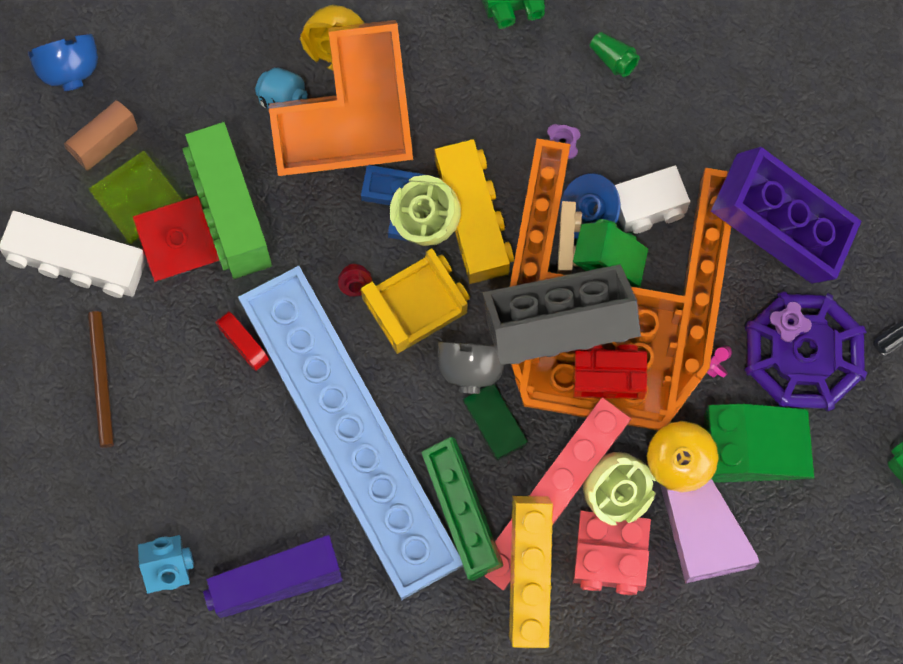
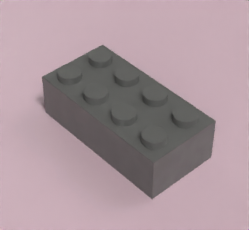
(561, 314)

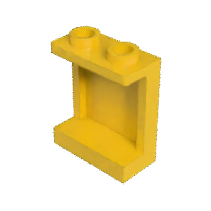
(416, 301)

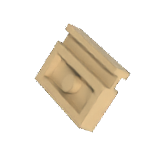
(569, 223)

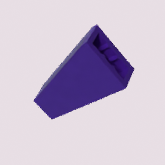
(274, 578)

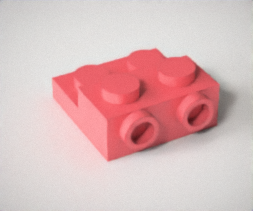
(611, 554)

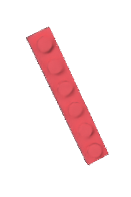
(568, 473)

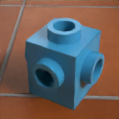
(165, 563)

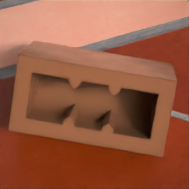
(101, 135)

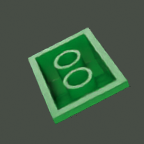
(760, 442)

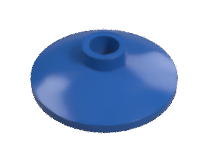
(593, 190)

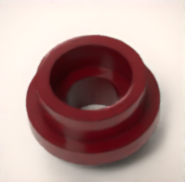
(350, 274)

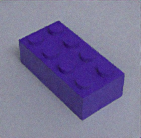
(786, 215)

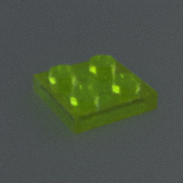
(132, 191)

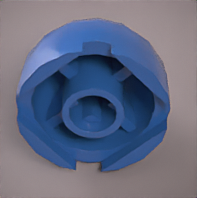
(65, 61)

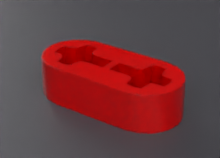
(242, 341)

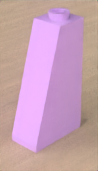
(706, 533)

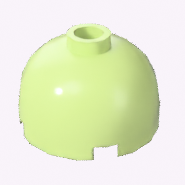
(425, 210)
(619, 488)

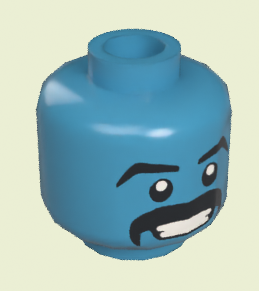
(279, 86)

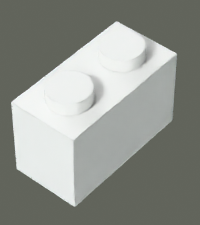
(652, 200)

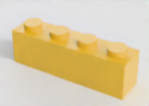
(479, 227)
(530, 571)

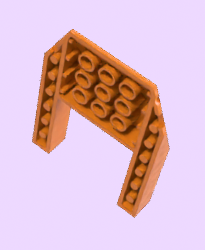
(673, 327)

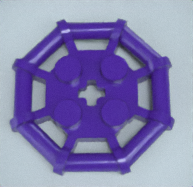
(818, 366)

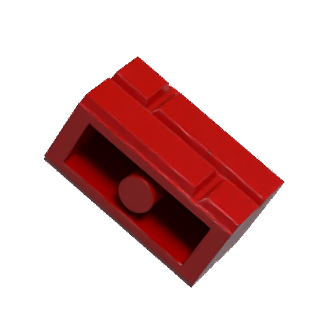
(610, 373)

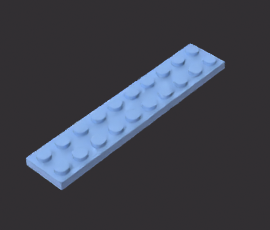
(351, 433)

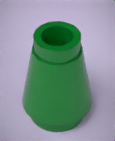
(615, 54)

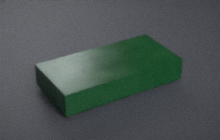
(495, 422)

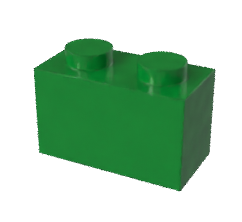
(605, 246)

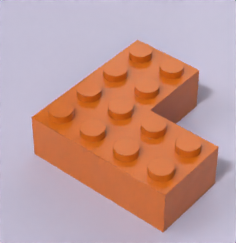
(362, 121)

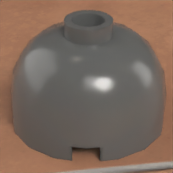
(469, 365)

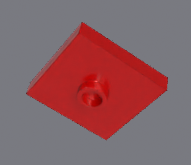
(175, 238)

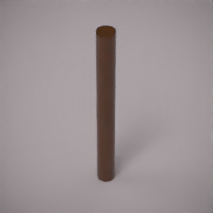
(100, 379)

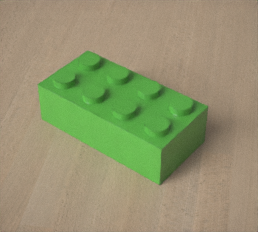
(226, 201)

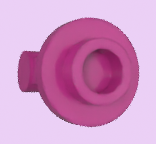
(721, 354)

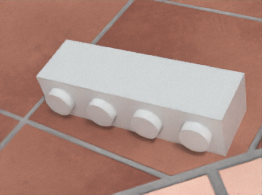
(72, 254)

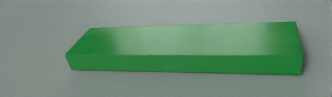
(462, 509)

